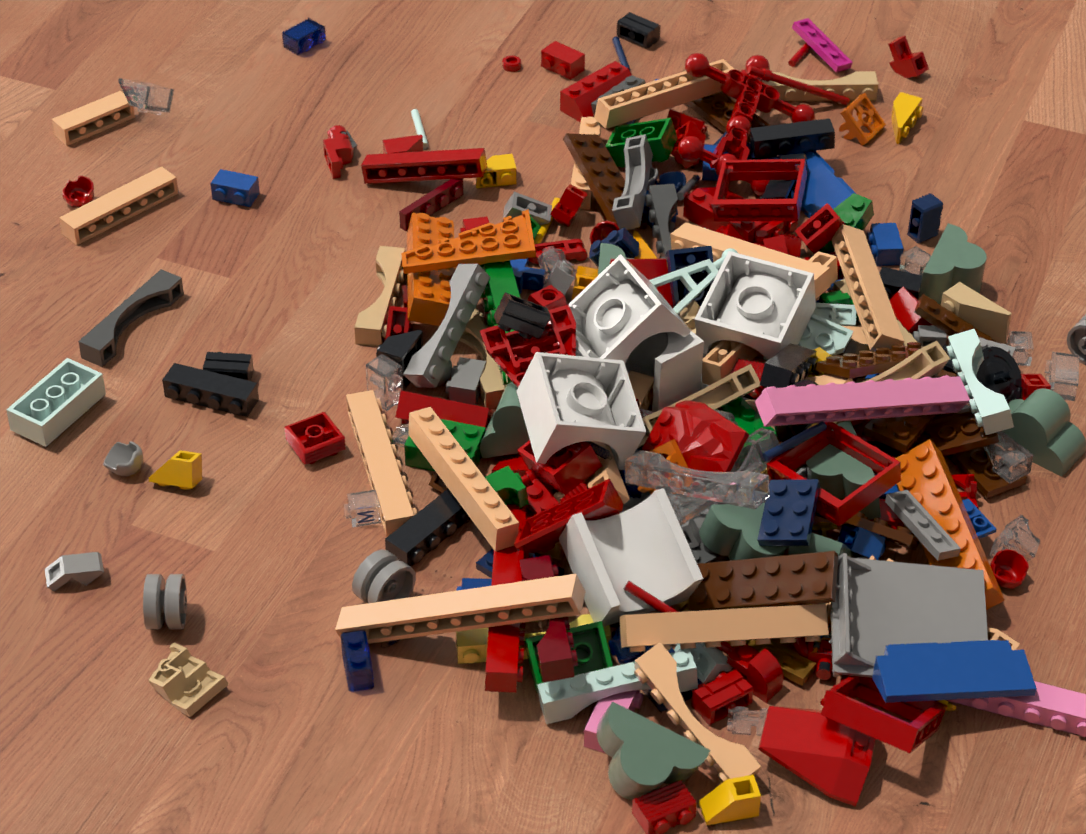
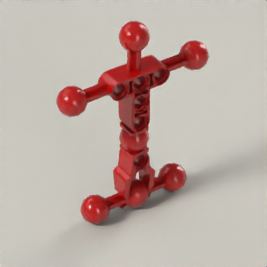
(749, 96)

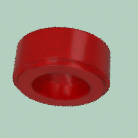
(511, 63)

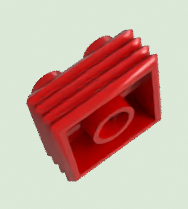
(315, 438)

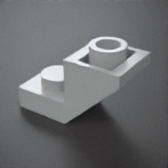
(81, 567)

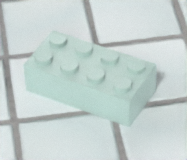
(56, 402)

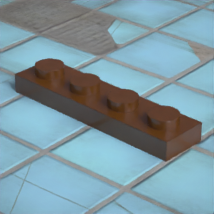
(943, 318)

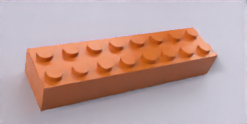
(429, 290)
(931, 483)

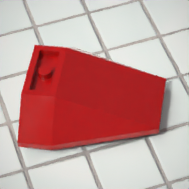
(818, 750)

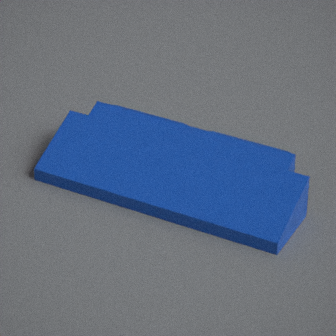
(822, 185)
(952, 671)

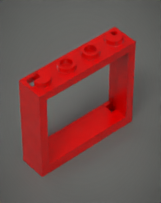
(759, 209)
(828, 505)
(841, 707)

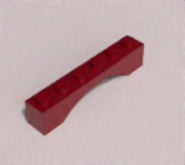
(554, 650)

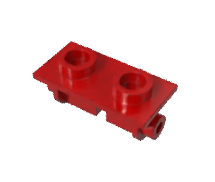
(680, 119)

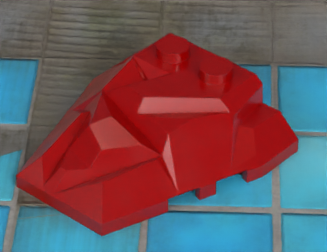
(515, 352)
(702, 435)

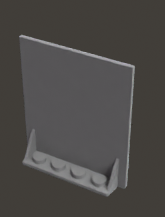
(901, 604)

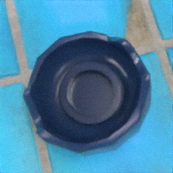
(676, 178)

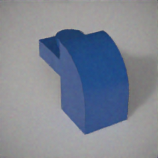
(527, 277)

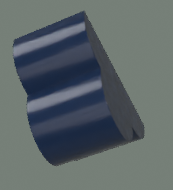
(682, 258)

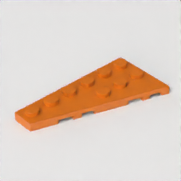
(479, 245)

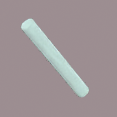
(419, 127)

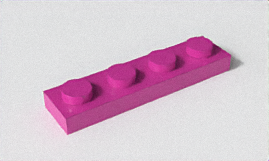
(822, 45)

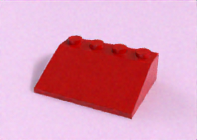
(699, 211)
(545, 528)

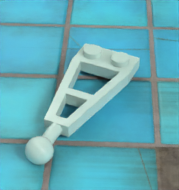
(683, 275)

